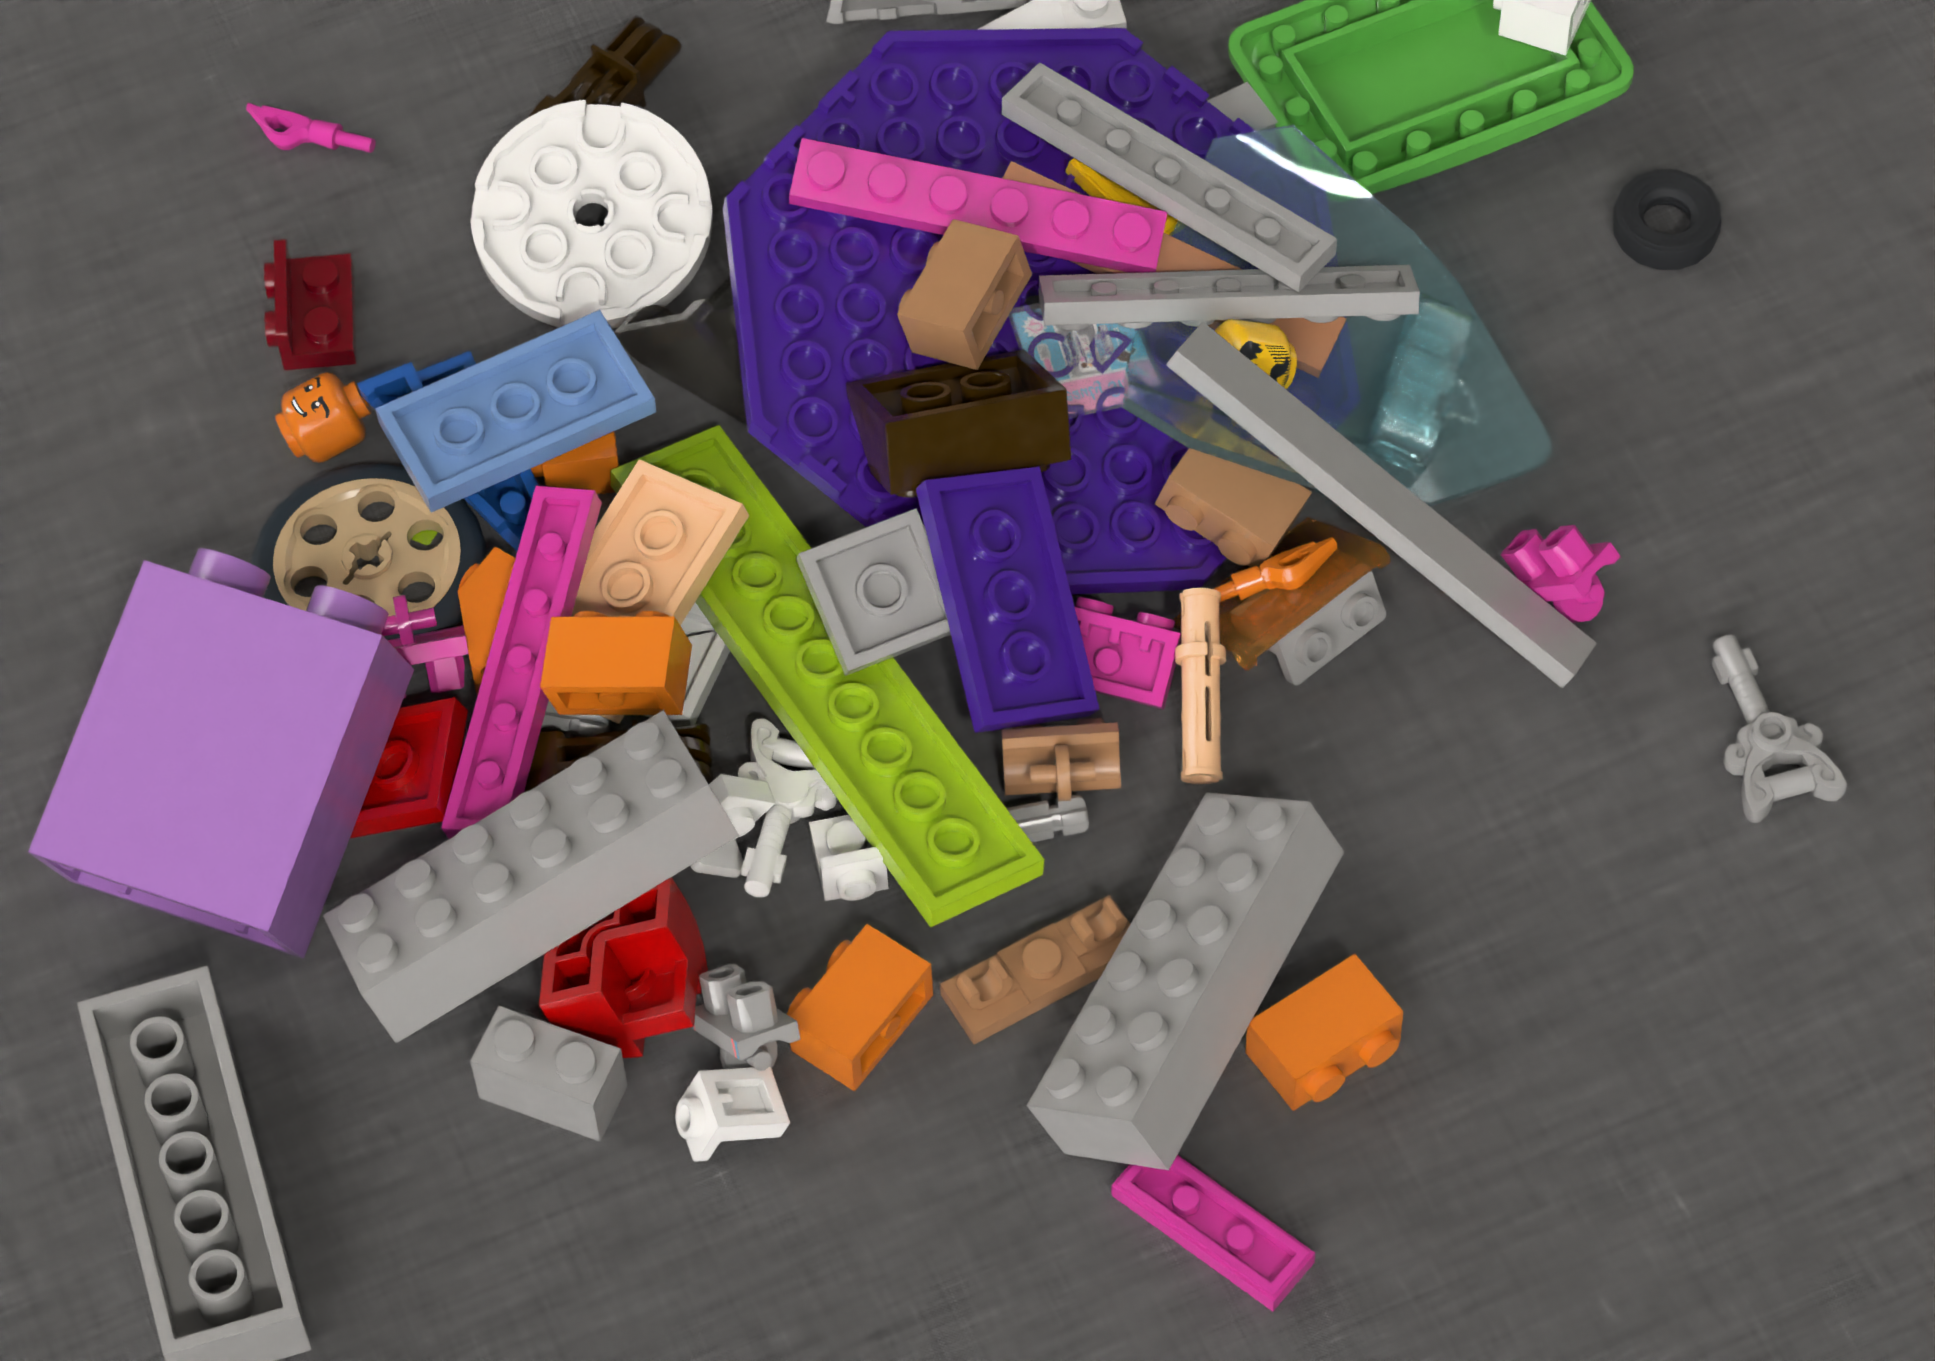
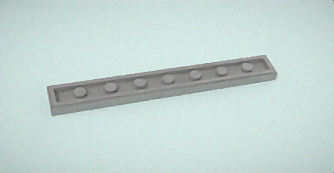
(1382, 504)

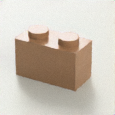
(964, 294)
(1232, 505)

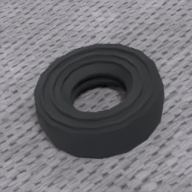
(1659, 249)

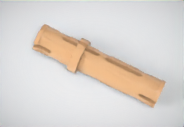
(1200, 674)

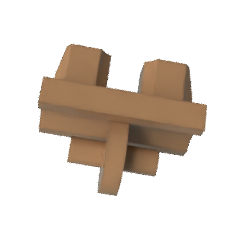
(1061, 758)

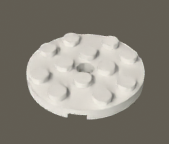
(579, 157)

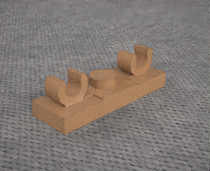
(1035, 970)

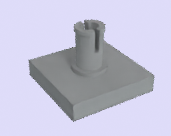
(876, 591)

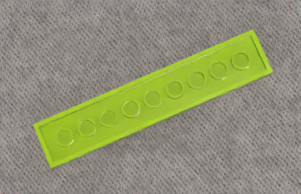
(862, 731)

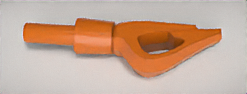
(1283, 571)

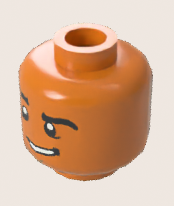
(323, 417)

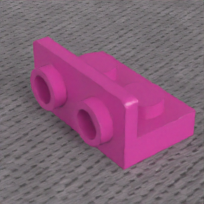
(1128, 656)

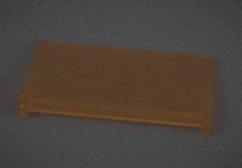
(1268, 616)

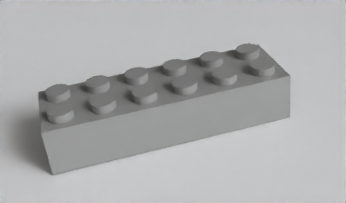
(529, 876)
(1186, 980)
(192, 1173)

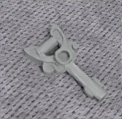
(1770, 741)

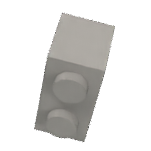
(549, 1073)

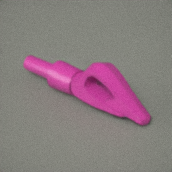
(301, 129)

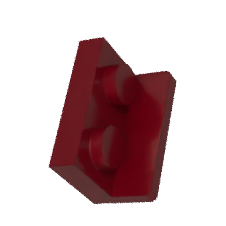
(312, 309)

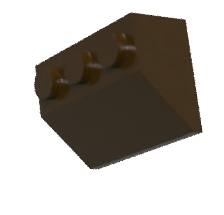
(960, 420)

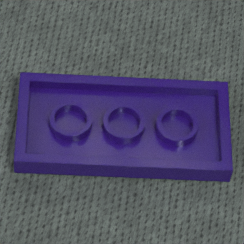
(1007, 599)

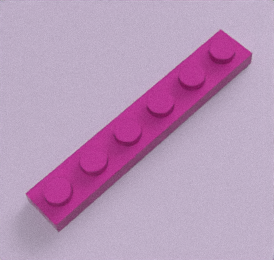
(933, 195)
(510, 698)

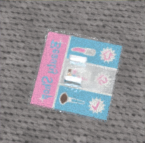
(1084, 361)

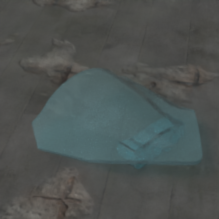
(1409, 392)

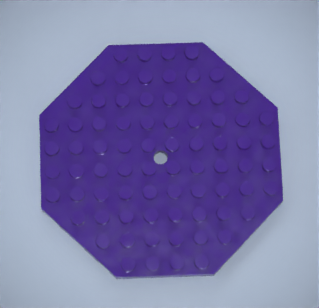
(826, 288)

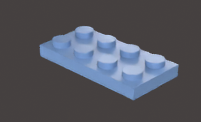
(515, 410)

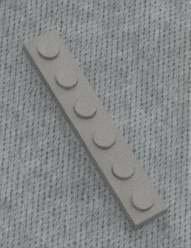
(1169, 177)
(1208, 296)

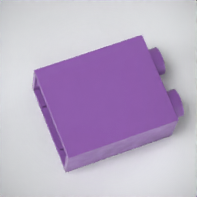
(226, 751)

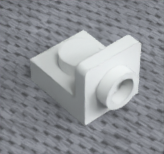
(744, 804)
(846, 860)
(729, 1108)

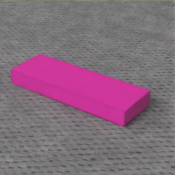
(1216, 1228)

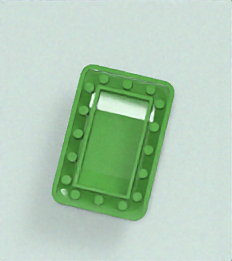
(1419, 81)

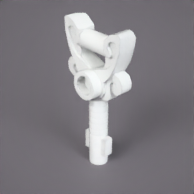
(795, 798)

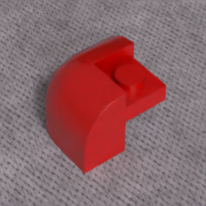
(628, 973)

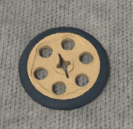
(338, 501)

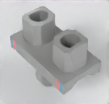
(742, 1019)

